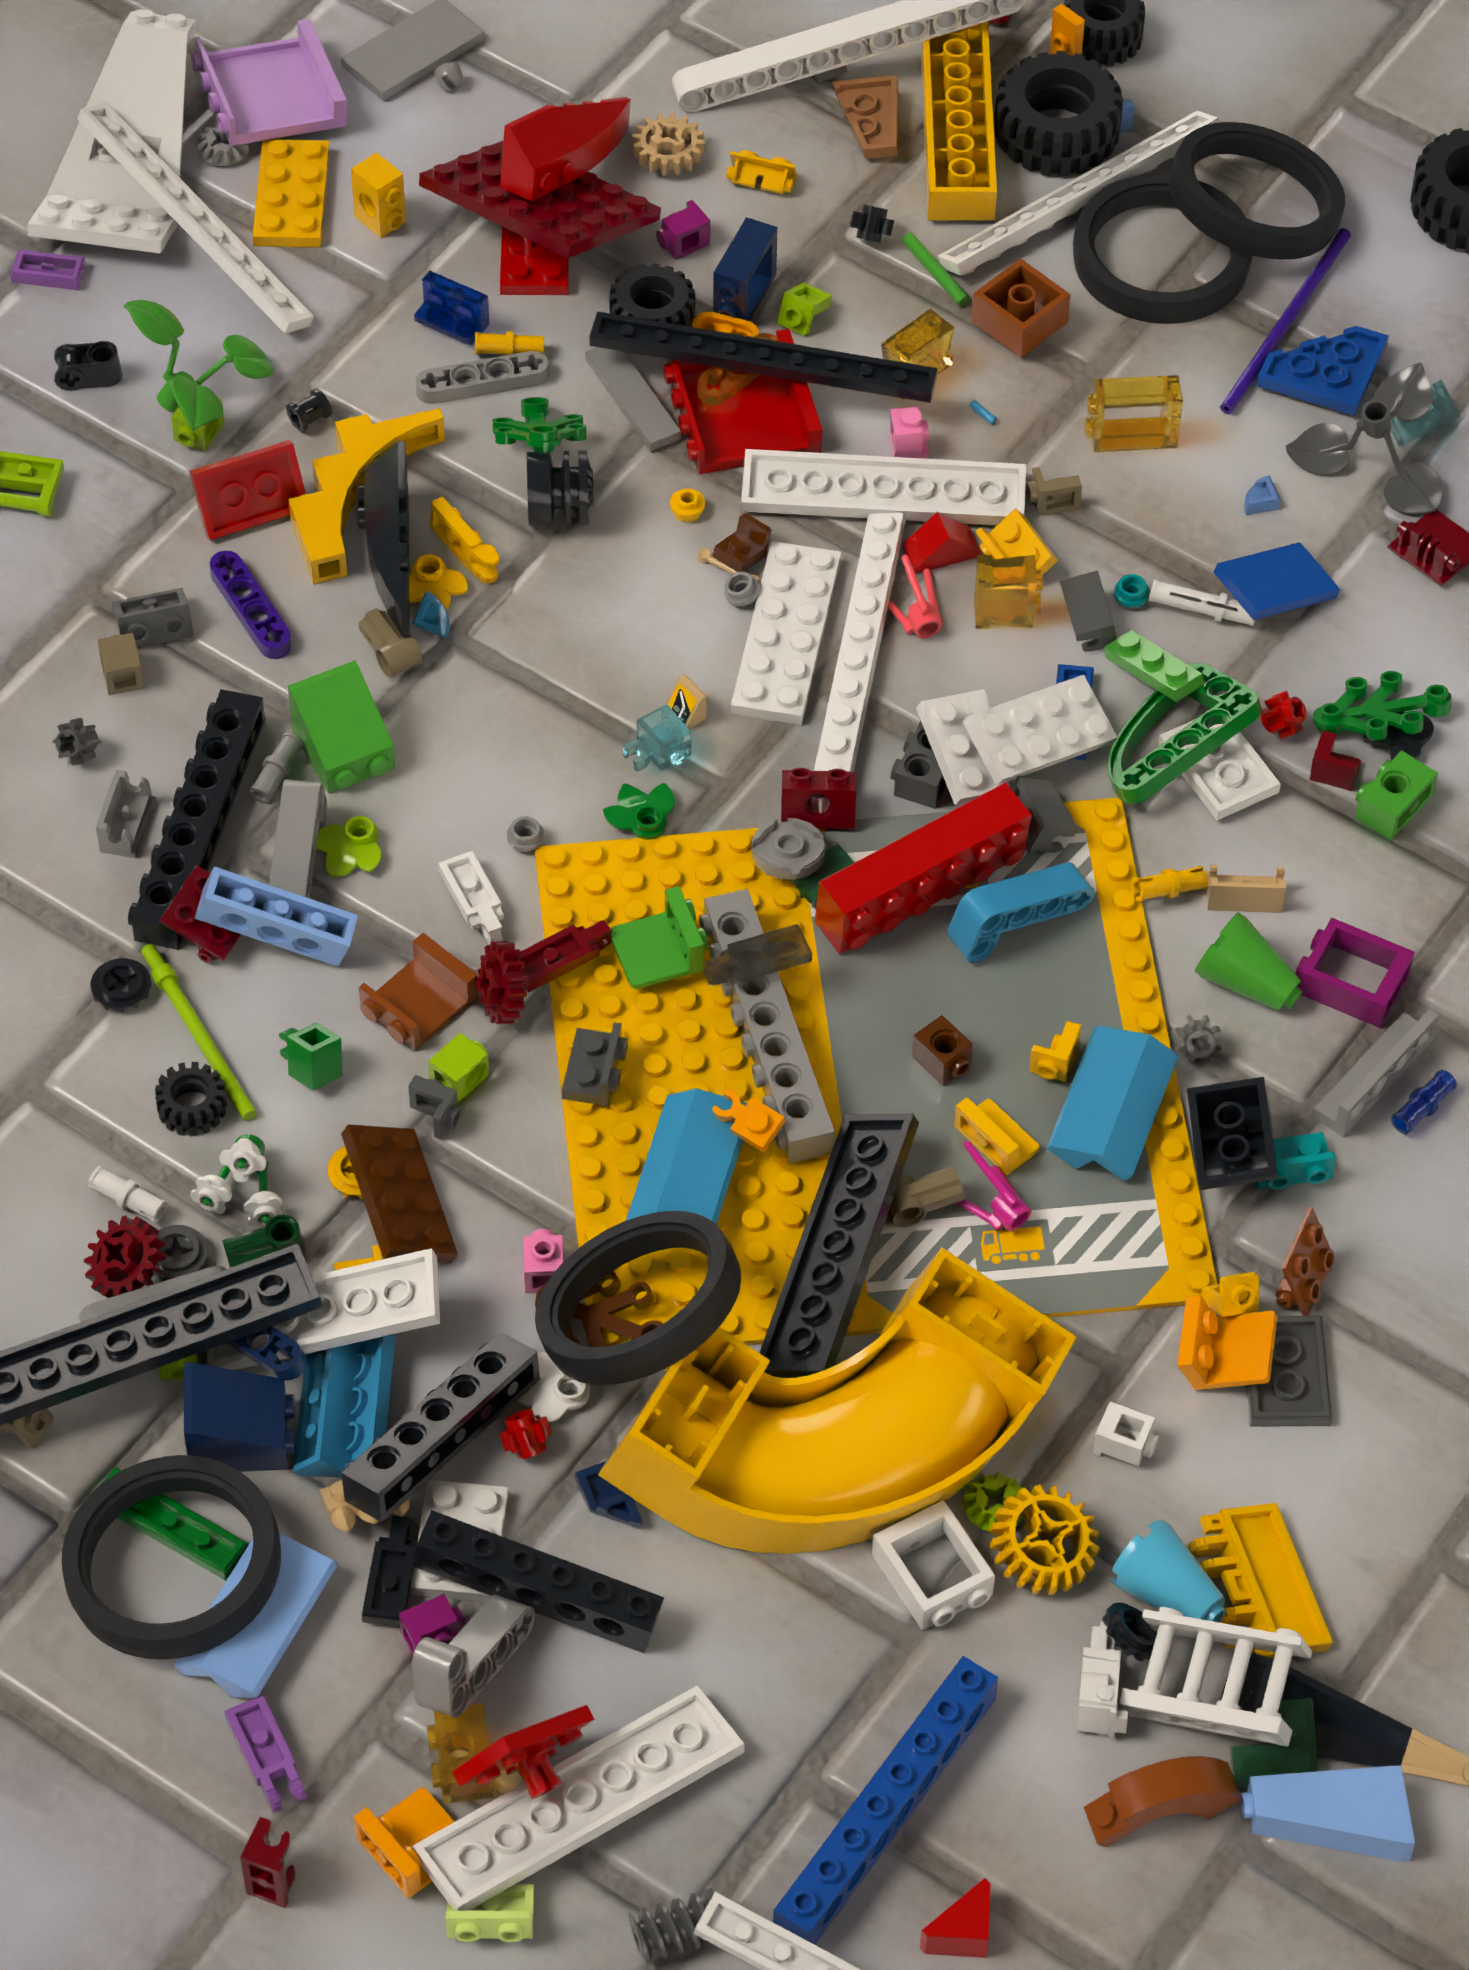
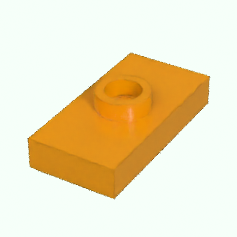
(1066, 31)

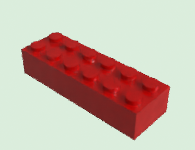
(922, 869)

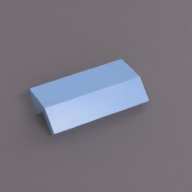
(250, 1657)

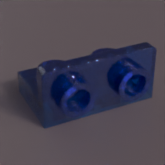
(452, 308)

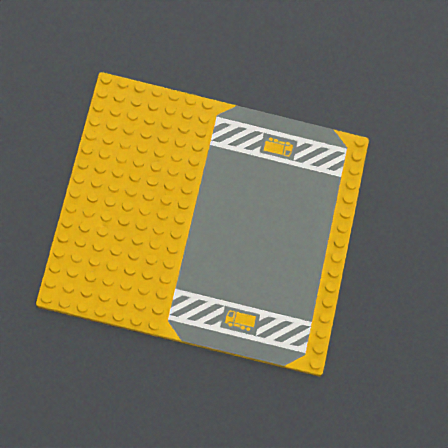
(1088, 1235)

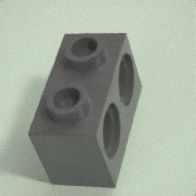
(918, 773)

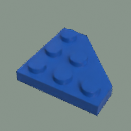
(1327, 370)

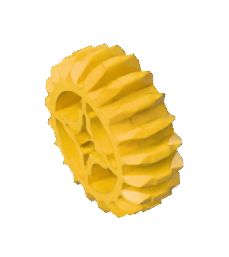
(1034, 1509)

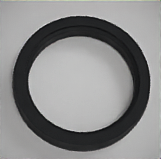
(1242, 233)
(1138, 302)
(667, 1342)
(195, 1633)

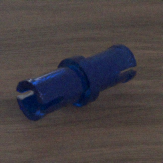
(1423, 1101)

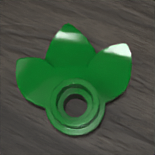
(638, 809)

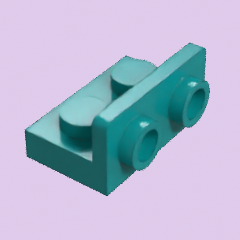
(1301, 1161)

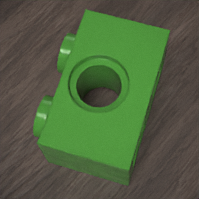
(1395, 794)

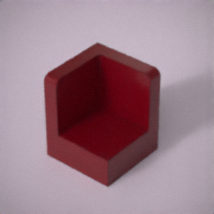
(1332, 767)

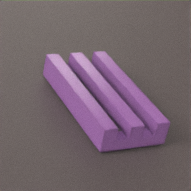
(47, 274)

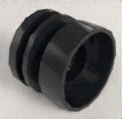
(558, 488)

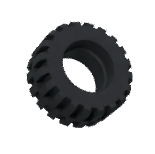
(1063, 84)
(1435, 190)

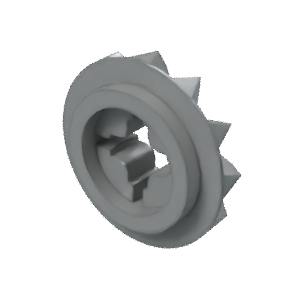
(220, 153)

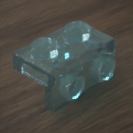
(1441, 413)

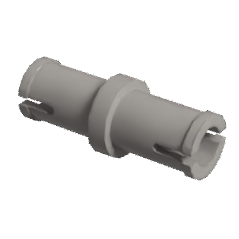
(276, 767)

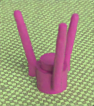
(1007, 1206)

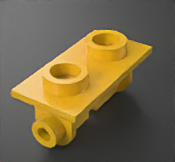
(776, 172)

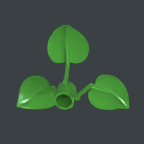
(195, 401)

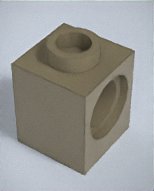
(121, 663)

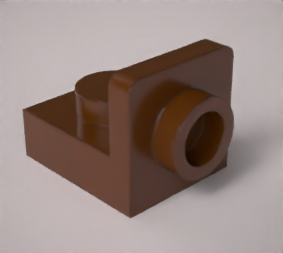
(745, 545)

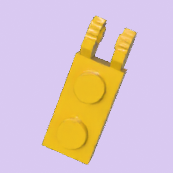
(463, 541)

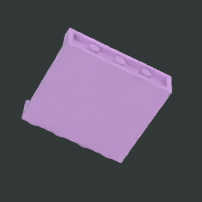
(271, 88)

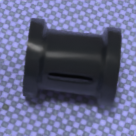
(297, 412)

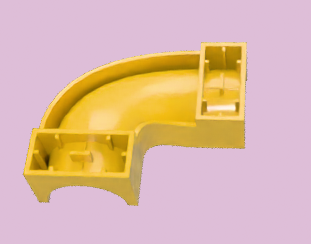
(849, 1447)

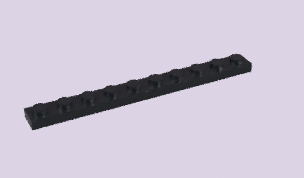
(763, 357)

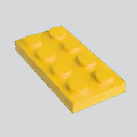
(291, 193)

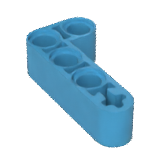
(1016, 904)

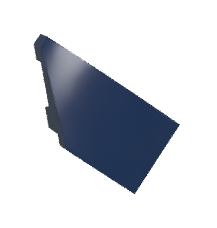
(605, 1498)

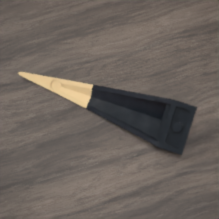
(1356, 1731)

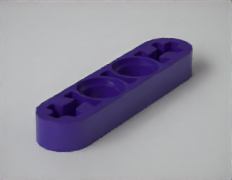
(247, 605)

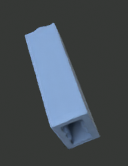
(1335, 1809)

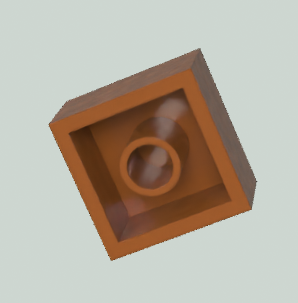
(1020, 308)

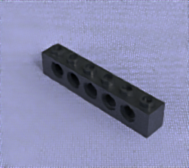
(440, 1426)
(538, 1580)

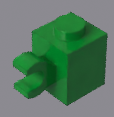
(312, 1055)

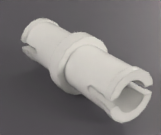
(127, 1194)

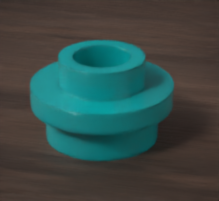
(1131, 591)

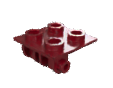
(1433, 546)
(180, 916)

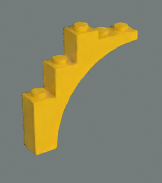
(323, 515)

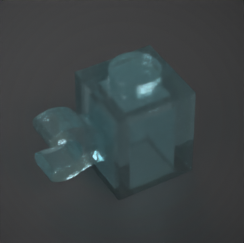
(661, 739)

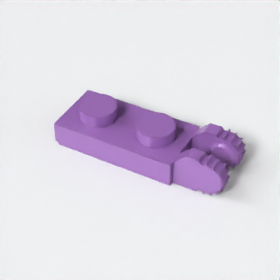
(264, 1749)

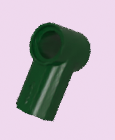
(263, 1240)

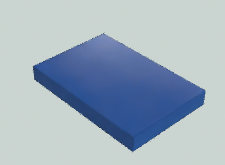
(1276, 581)

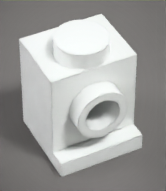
(1125, 1434)

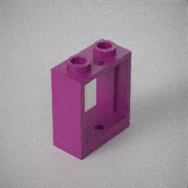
(1344, 996)

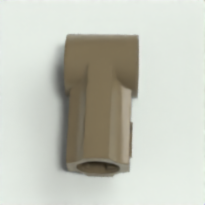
(391, 649)
(923, 1195)

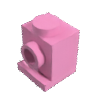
(908, 433)
(541, 1258)

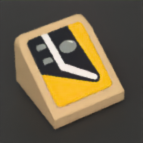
(687, 702)

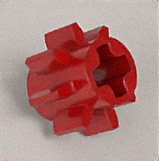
(1283, 715)
(525, 1434)

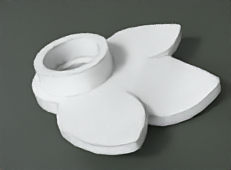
(548, 1394)

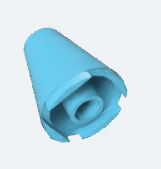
(1167, 1575)

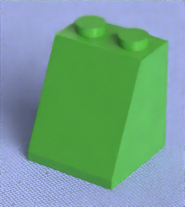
(340, 727)

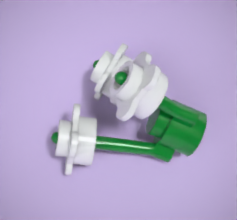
(243, 1160)

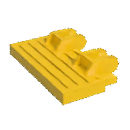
(1261, 1570)

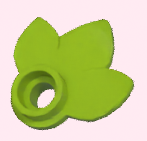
(348, 851)

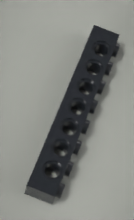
(198, 811)

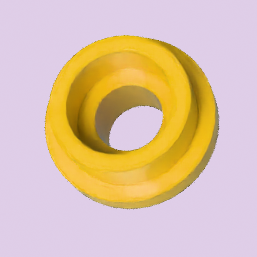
(687, 504)

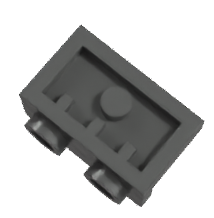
(154, 617)
(593, 1065)

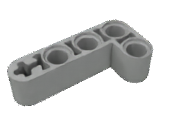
(299, 819)
(455, 1673)

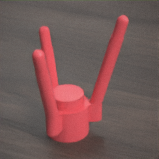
(922, 617)

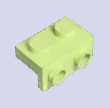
(502, 1917)

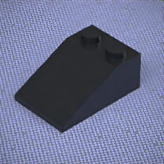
(1232, 1133)

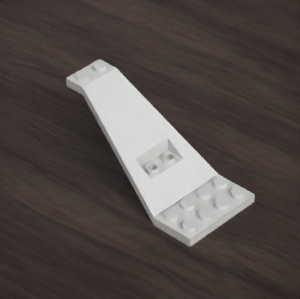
(92, 192)

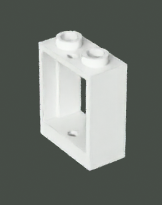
(915, 1532)

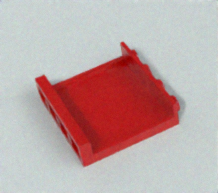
(760, 416)

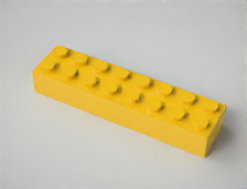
(959, 125)

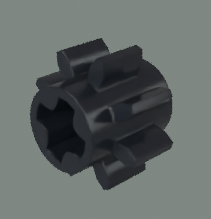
(872, 223)

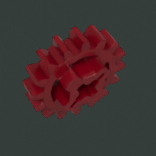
(502, 982)
(125, 1257)

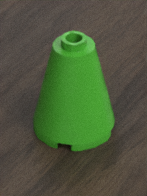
(1249, 966)

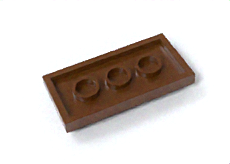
(398, 1191)

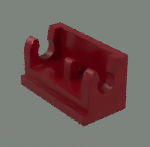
(264, 1866)

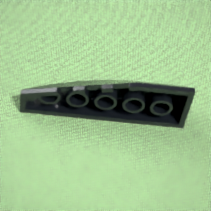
(387, 531)

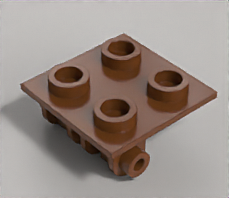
(1305, 1266)

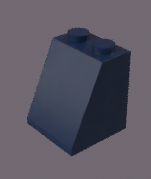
(237, 1418)

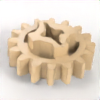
(668, 144)

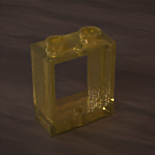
(1135, 432)

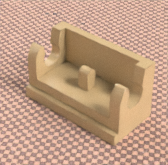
(1246, 892)

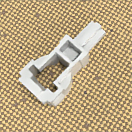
(1100, 1686)

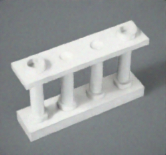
(1226, 1715)

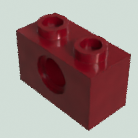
(831, 811)

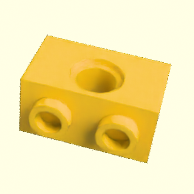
(378, 195)

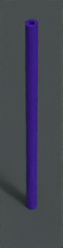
(1285, 321)

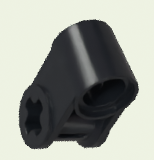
(90, 365)

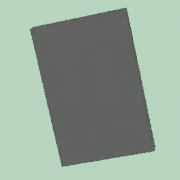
(1298, 1378)

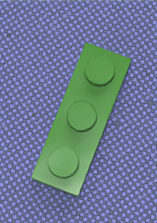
(1154, 665)

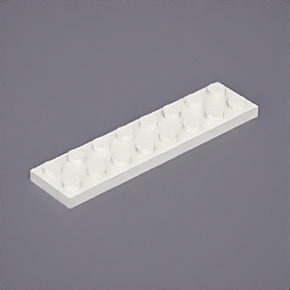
(880, 484)
(597, 1792)

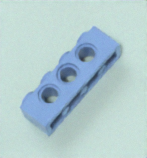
(276, 916)

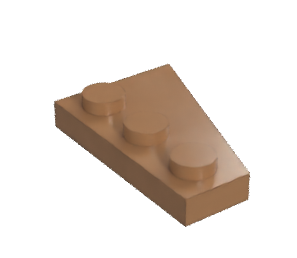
(872, 113)

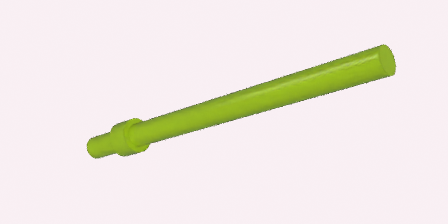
(166, 980)

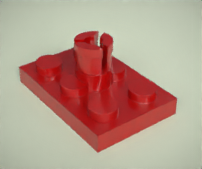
(531, 268)
(247, 489)
(527, 1753)

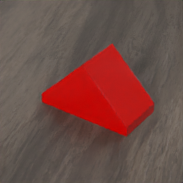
(940, 543)
(961, 1927)

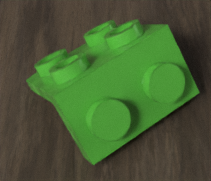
(661, 944)

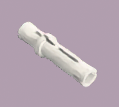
(1161, 593)

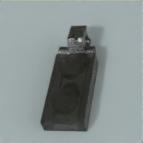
(759, 956)

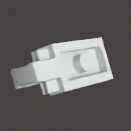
(473, 894)

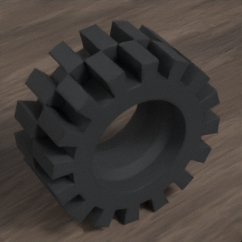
(188, 1081)

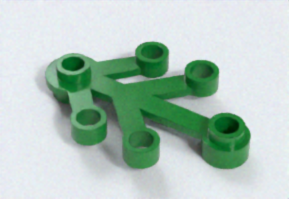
(535, 430)
(1380, 712)

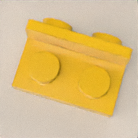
(1016, 538)

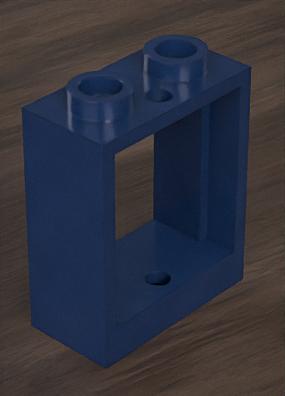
(745, 270)

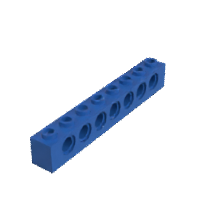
(887, 1801)

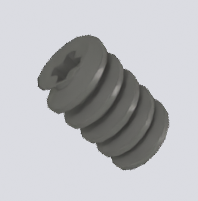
(669, 1927)

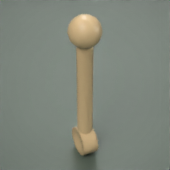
(704, 556)

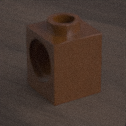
(942, 1037)

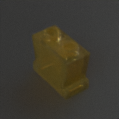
(922, 342)
(1007, 591)

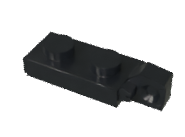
(390, 1575)

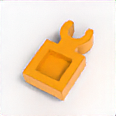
(752, 1123)

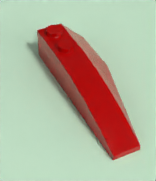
(560, 144)

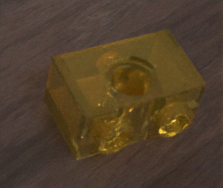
(452, 1734)

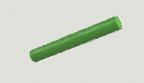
(936, 269)

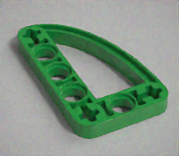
(1233, 709)

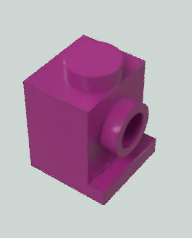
(684, 231)
(431, 1620)

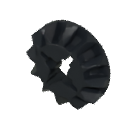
(127, 972)
(1130, 1630)

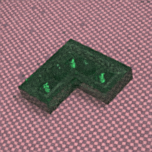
(1279, 1759)

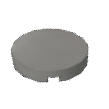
(788, 849)

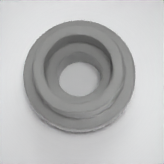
(741, 589)
(525, 827)

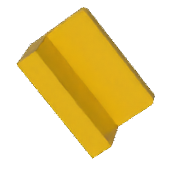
(994, 1134)

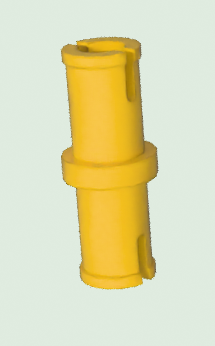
(507, 343)
(1169, 883)

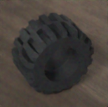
(1110, 29)
(654, 295)

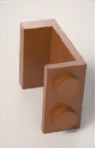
(421, 994)

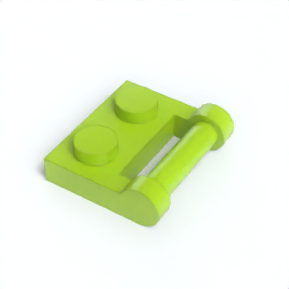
(31, 475)

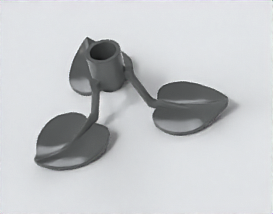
(1404, 395)

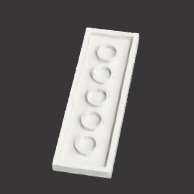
(786, 633)
(357, 1307)

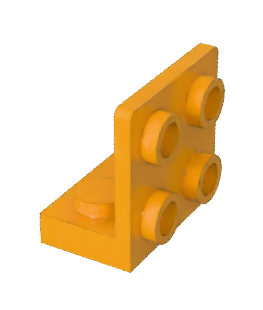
(1225, 1349)
(393, 1834)

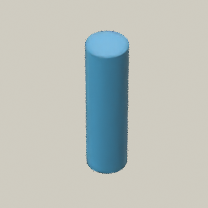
(983, 412)

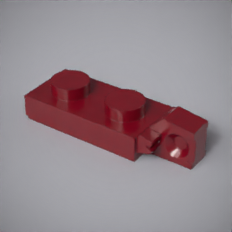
(563, 952)

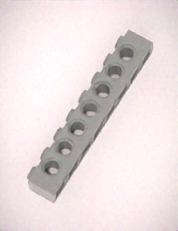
(733, 919)

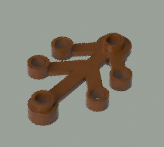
(599, 1315)

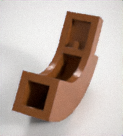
(1162, 1789)

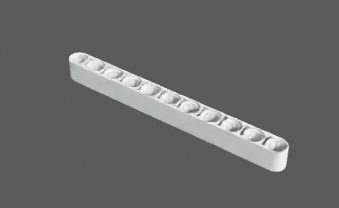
(829, 48)

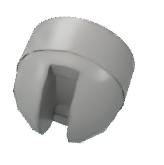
(449, 75)

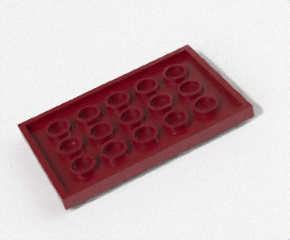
(564, 220)

